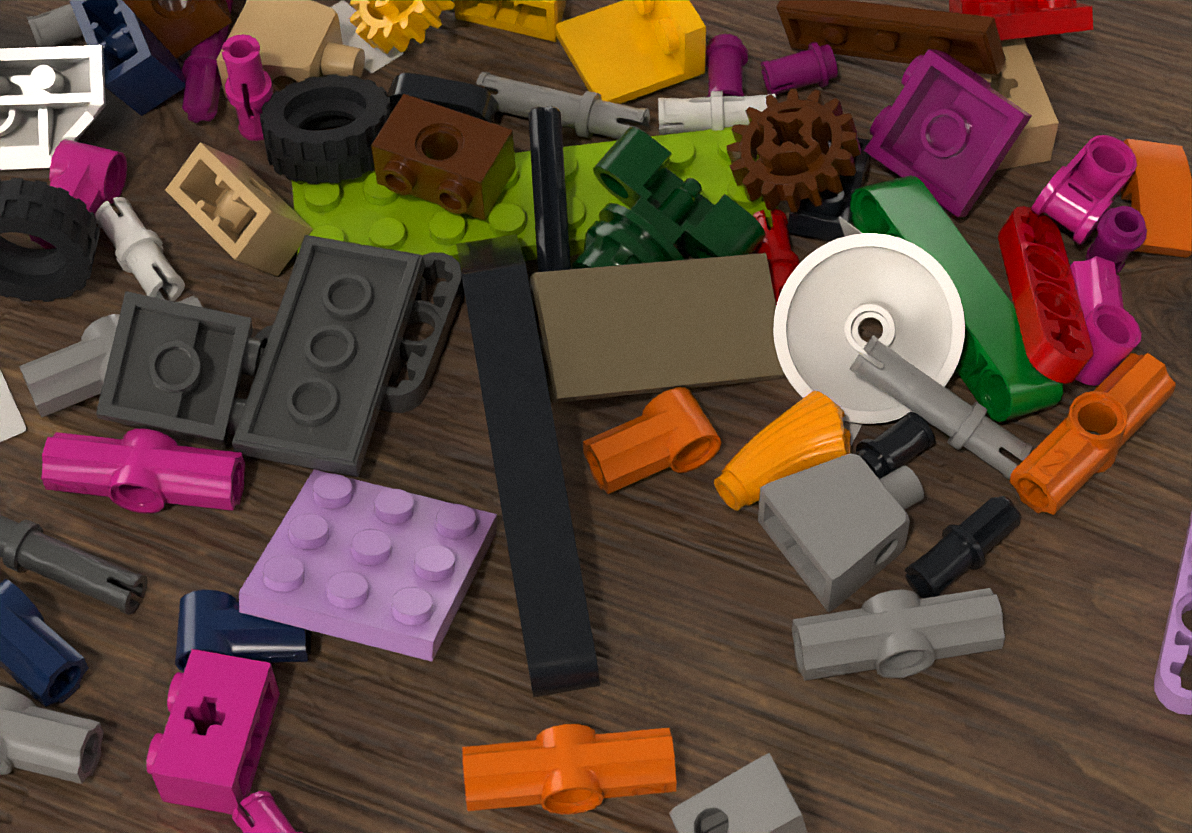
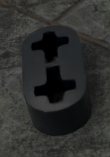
(444, 92)

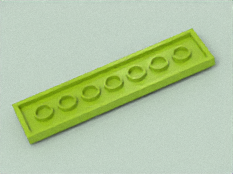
(377, 217)

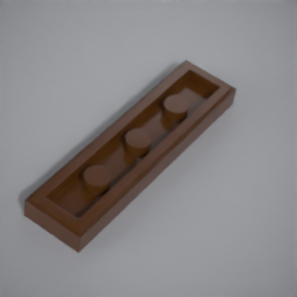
(892, 32)

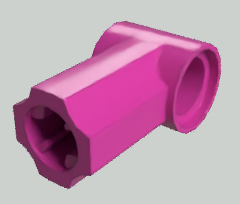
(87, 174)
(1110, 327)

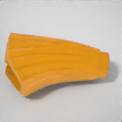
(793, 442)

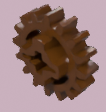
(793, 150)

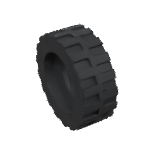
(320, 103)
(56, 218)

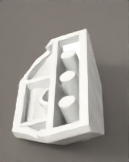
(47, 99)

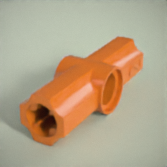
(1071, 453)
(569, 769)

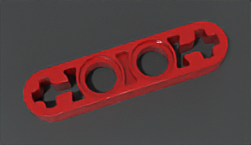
(1044, 295)

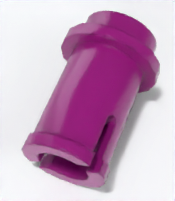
(725, 58)
(800, 69)
(1119, 233)

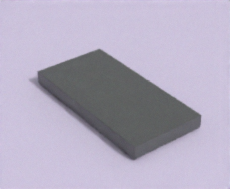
(329, 356)

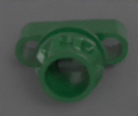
(662, 212)

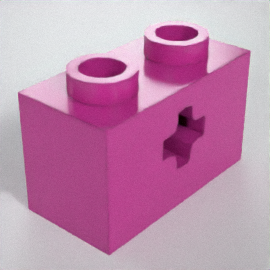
(213, 731)

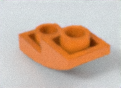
(1163, 196)

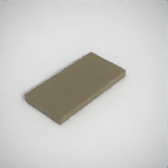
(655, 326)

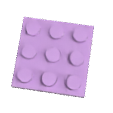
(369, 564)

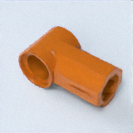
(667, 435)

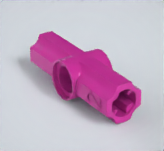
(143, 471)

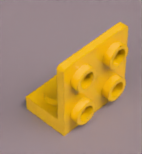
(635, 47)

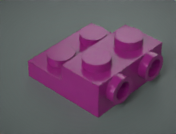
(946, 130)

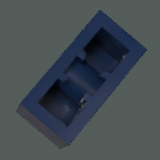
(135, 61)

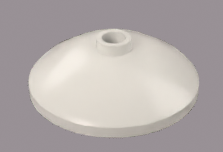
(857, 281)

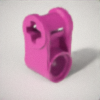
(1087, 185)

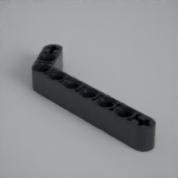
(528, 467)

